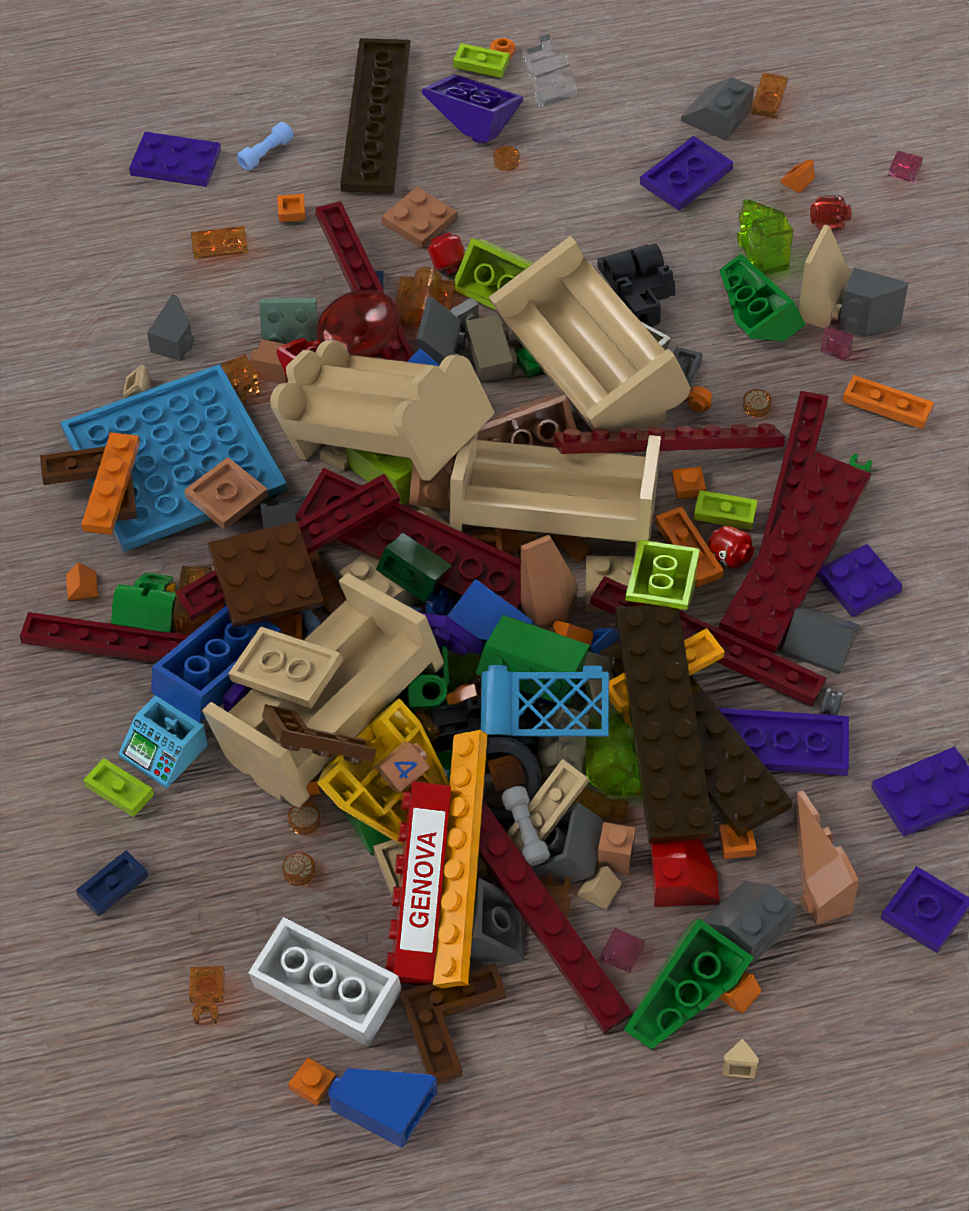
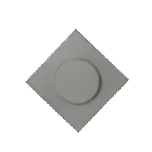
(466, 311)

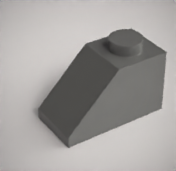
(171, 331)

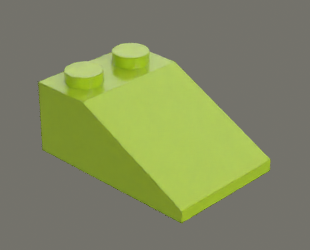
(663, 574)

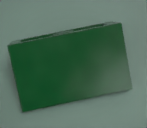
(412, 567)

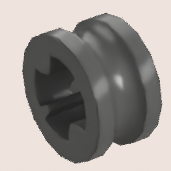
(831, 702)

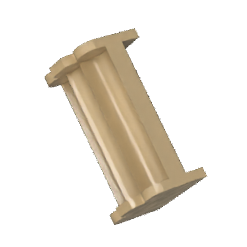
(590, 342)
(380, 405)
(554, 491)
(381, 652)

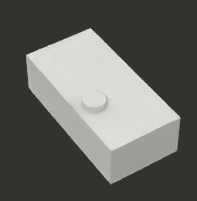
(325, 981)

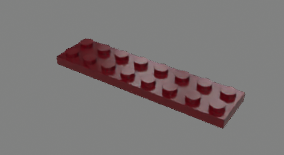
(795, 552)
(467, 555)

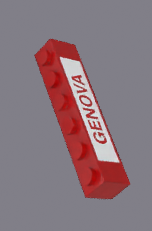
(420, 883)

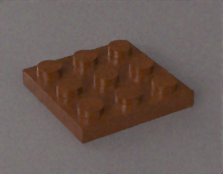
(265, 574)

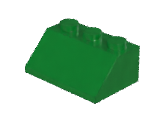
(534, 649)

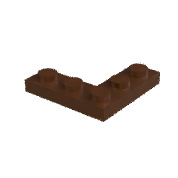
(80, 466)
(293, 734)
(427, 1007)

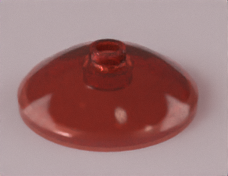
(361, 321)

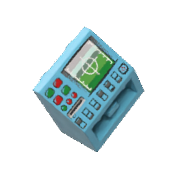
(162, 741)

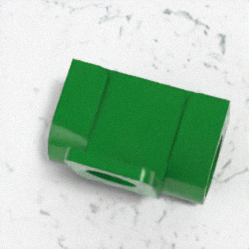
(145, 604)
(413, 692)

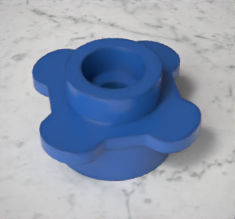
(439, 603)

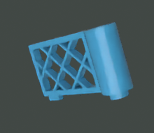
(502, 702)

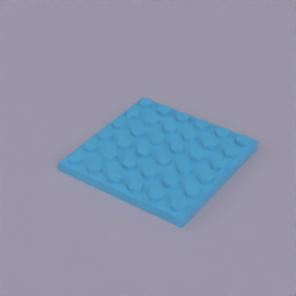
(182, 436)

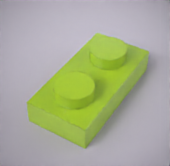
(481, 60)
(725, 509)
(118, 787)

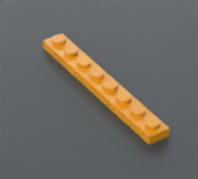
(461, 860)

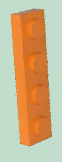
(110, 483)

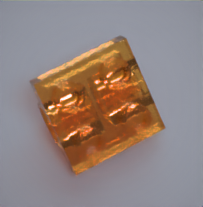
(414, 292)

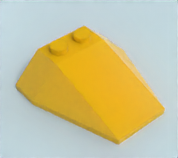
(362, 789)

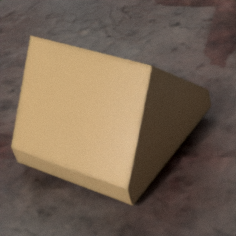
(137, 382)
(600, 888)
(740, 1062)

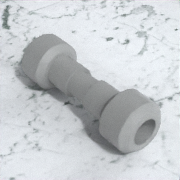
(534, 849)

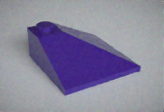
(473, 106)

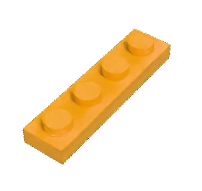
(700, 652)

